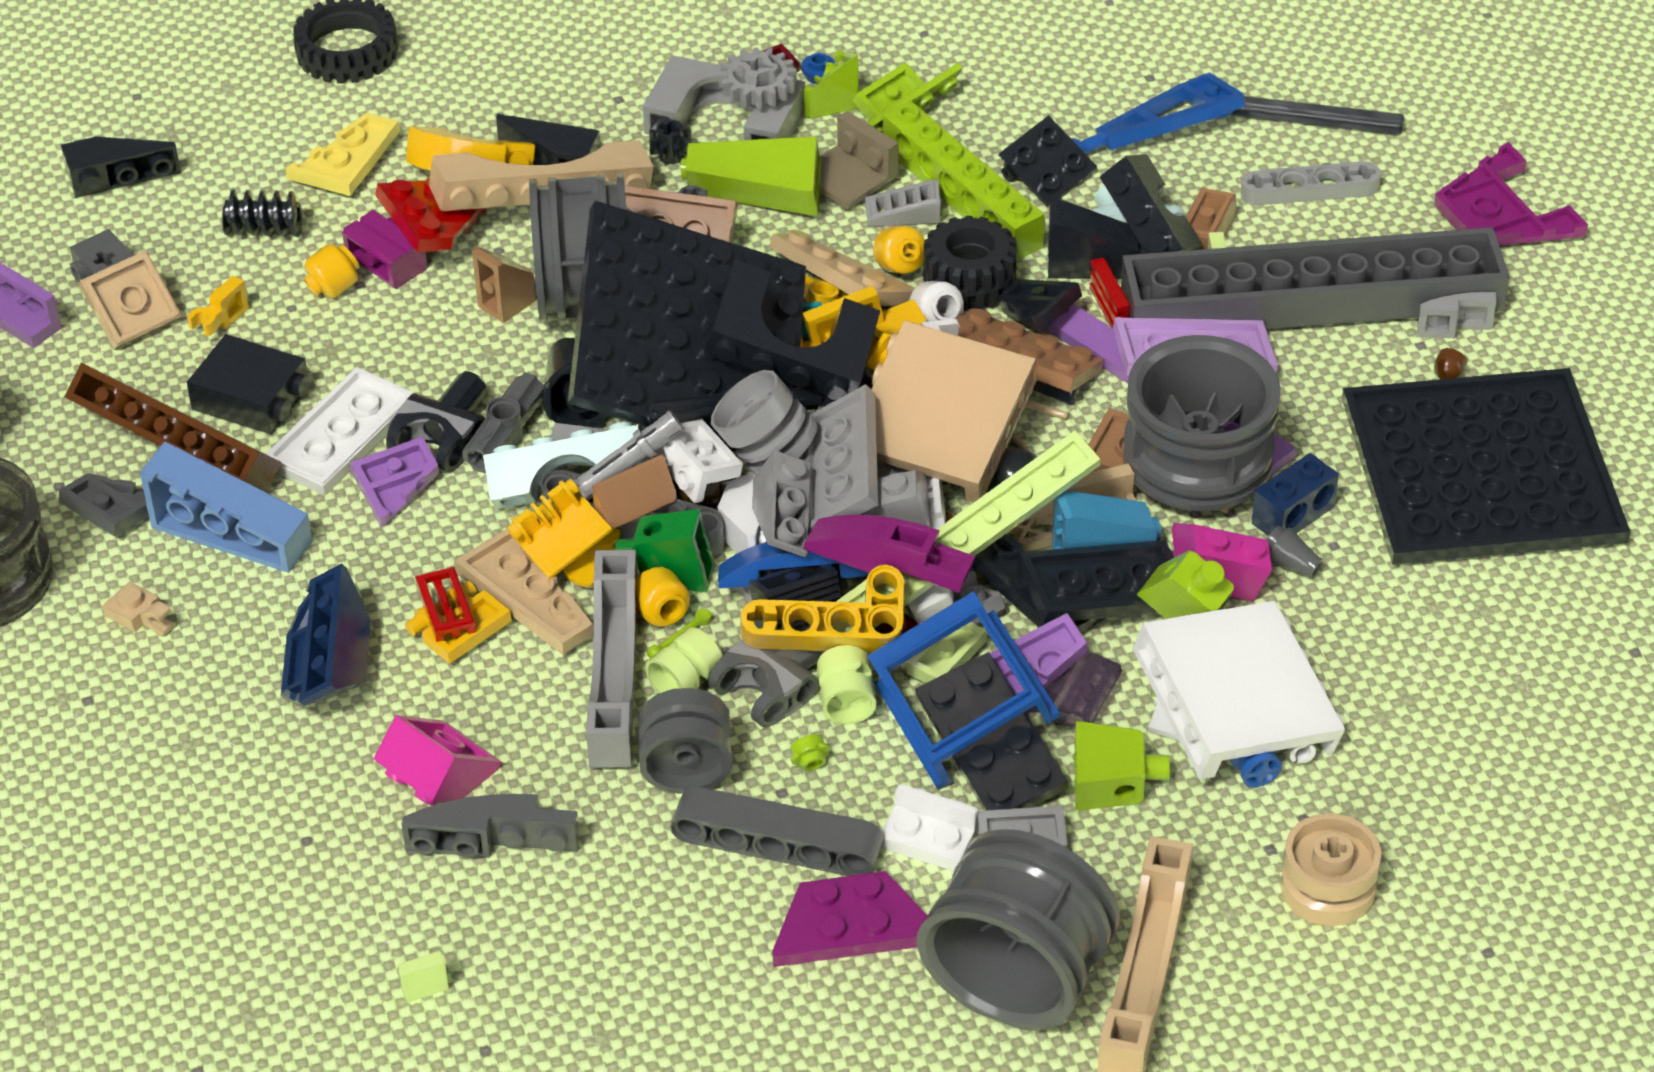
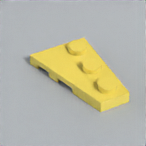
(349, 158)

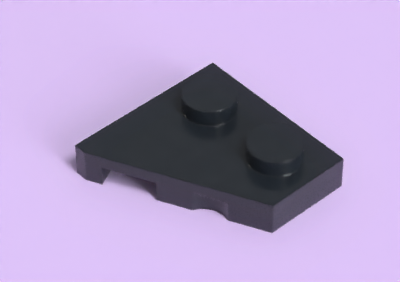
(1039, 301)

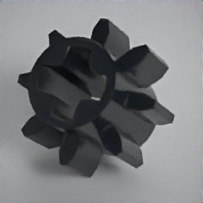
(669, 141)

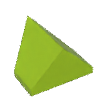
(834, 88)

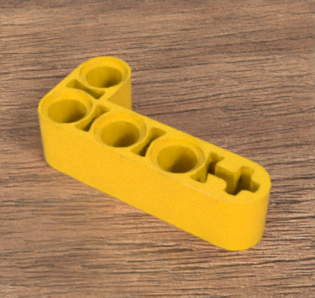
(823, 615)

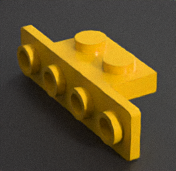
(820, 319)

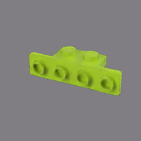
(900, 88)

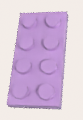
(1139, 334)

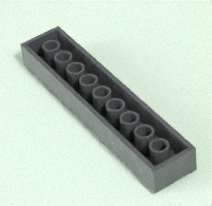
(1316, 279)

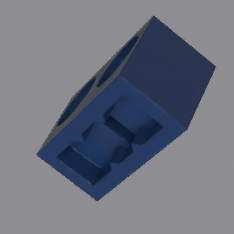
(1295, 496)

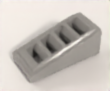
(913, 205)

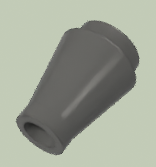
(1292, 552)

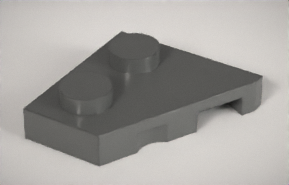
(105, 502)

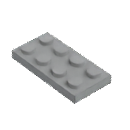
(843, 457)

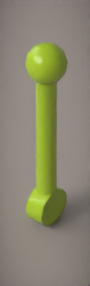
(702, 618)

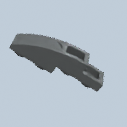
(478, 822)

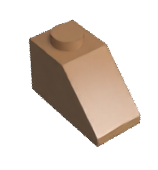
(501, 284)

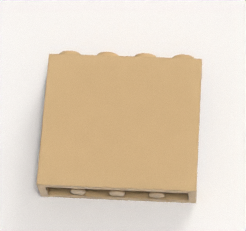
(948, 405)

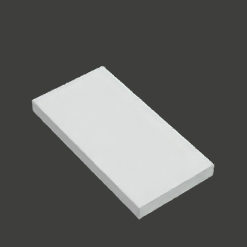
(339, 431)

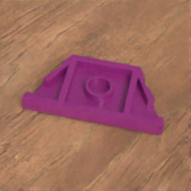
(847, 919)

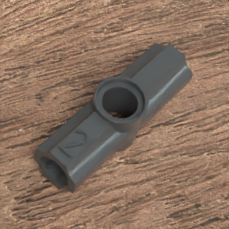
(504, 419)

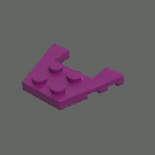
(1487, 202)

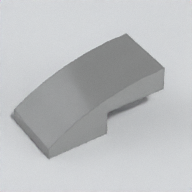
(1459, 311)

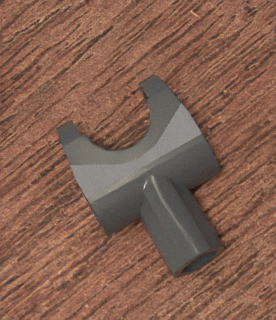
(776, 673)

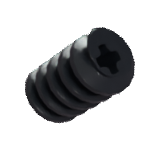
(262, 214)

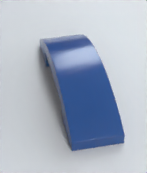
(745, 565)

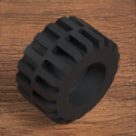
(973, 257)

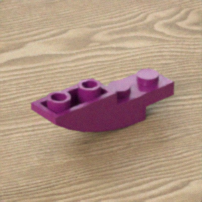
(881, 540)

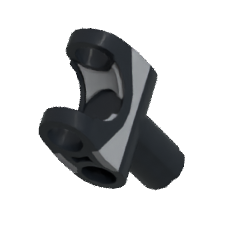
(442, 421)

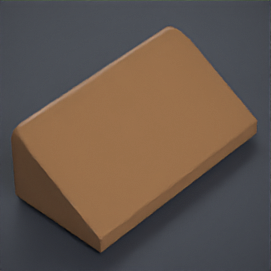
(1212, 213)
(634, 492)

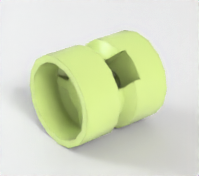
(684, 662)
(846, 684)

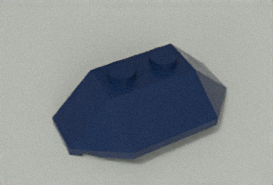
(326, 640)

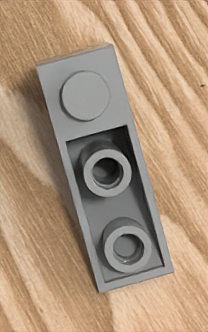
(782, 501)

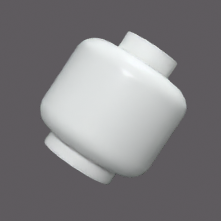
(938, 300)

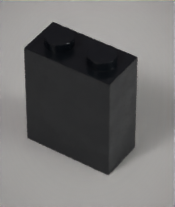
(248, 384)

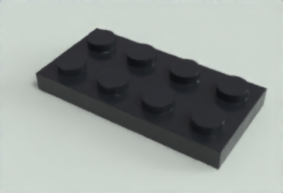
(1091, 579)
(1007, 765)

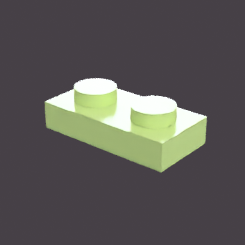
(947, 653)

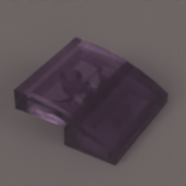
(1083, 689)

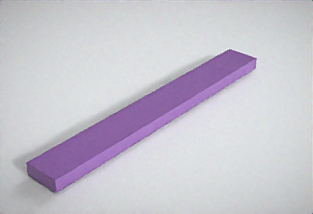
(1085, 330)

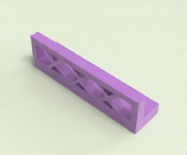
(21, 308)

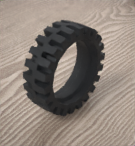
(349, 63)

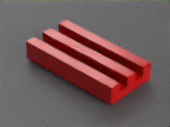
(1108, 292)
(451, 625)

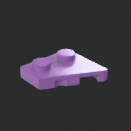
(394, 477)

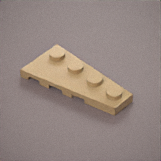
(838, 268)
(521, 586)

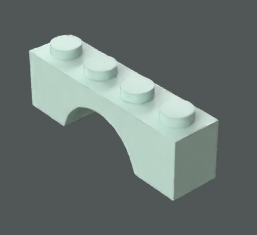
(517, 472)

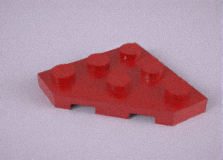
(420, 218)

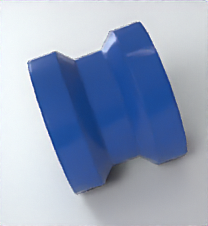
(1258, 769)

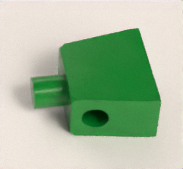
(676, 543)

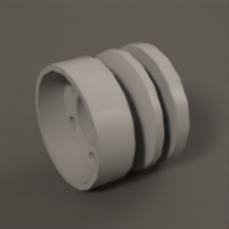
(762, 418)

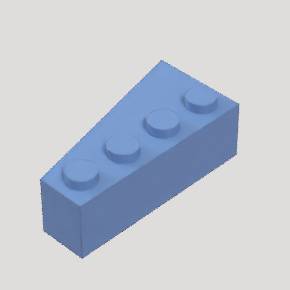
(222, 511)

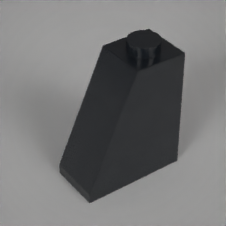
(1083, 235)

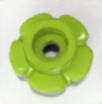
(809, 752)

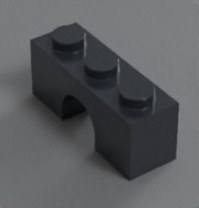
(1134, 189)

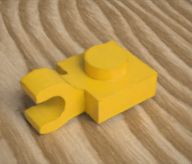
(225, 307)

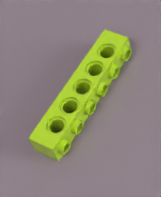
(962, 177)

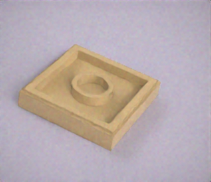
(130, 299)

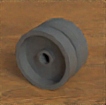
(684, 740)

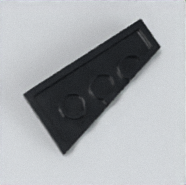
(999, 568)

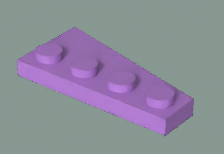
(1047, 650)

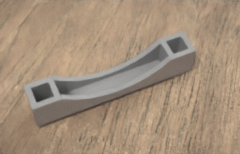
(613, 667)

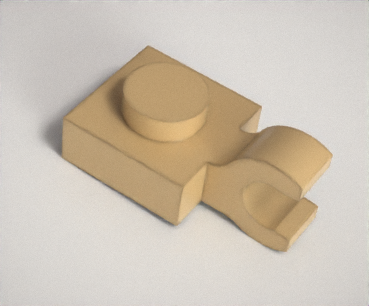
(137, 607)

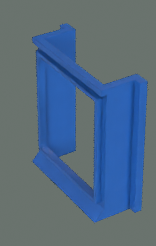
(926, 635)

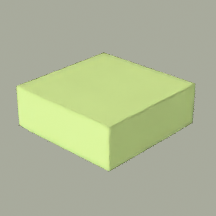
(423, 976)

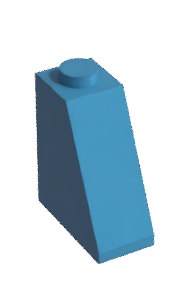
(1100, 520)

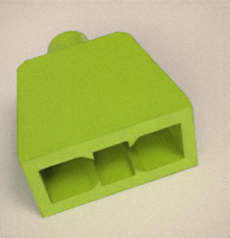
(1187, 586)
(1113, 766)

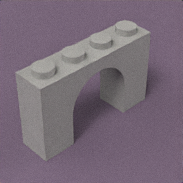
(694, 84)

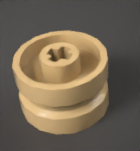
(1330, 869)

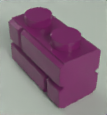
(383, 249)

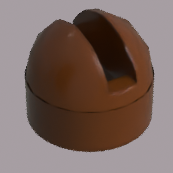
(1449, 363)

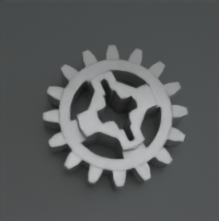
(757, 78)

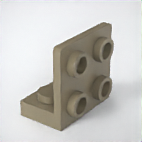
(858, 163)

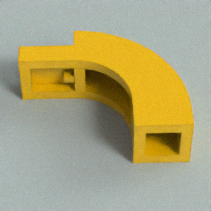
(430, 141)

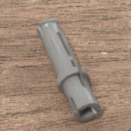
(631, 453)

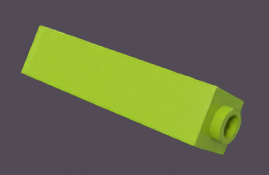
(758, 172)

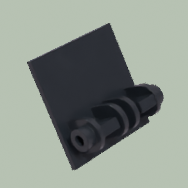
(1046, 161)

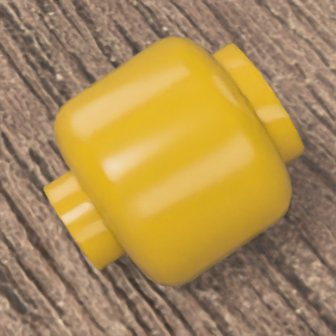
(899, 249)
(331, 271)
(661, 597)

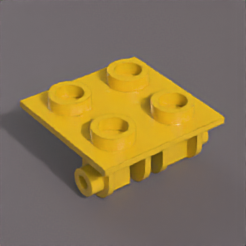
(558, 528)

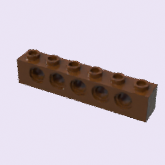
(166, 424)

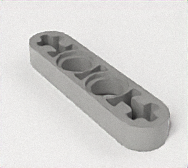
(1361, 178)

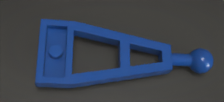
(1207, 93)

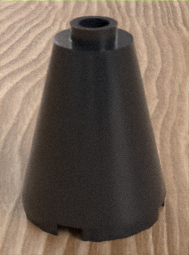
(557, 389)

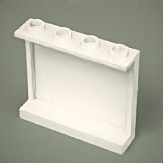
(1236, 685)

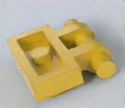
(488, 617)

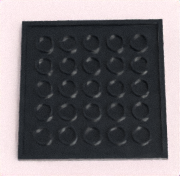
(651, 308)
(1483, 466)

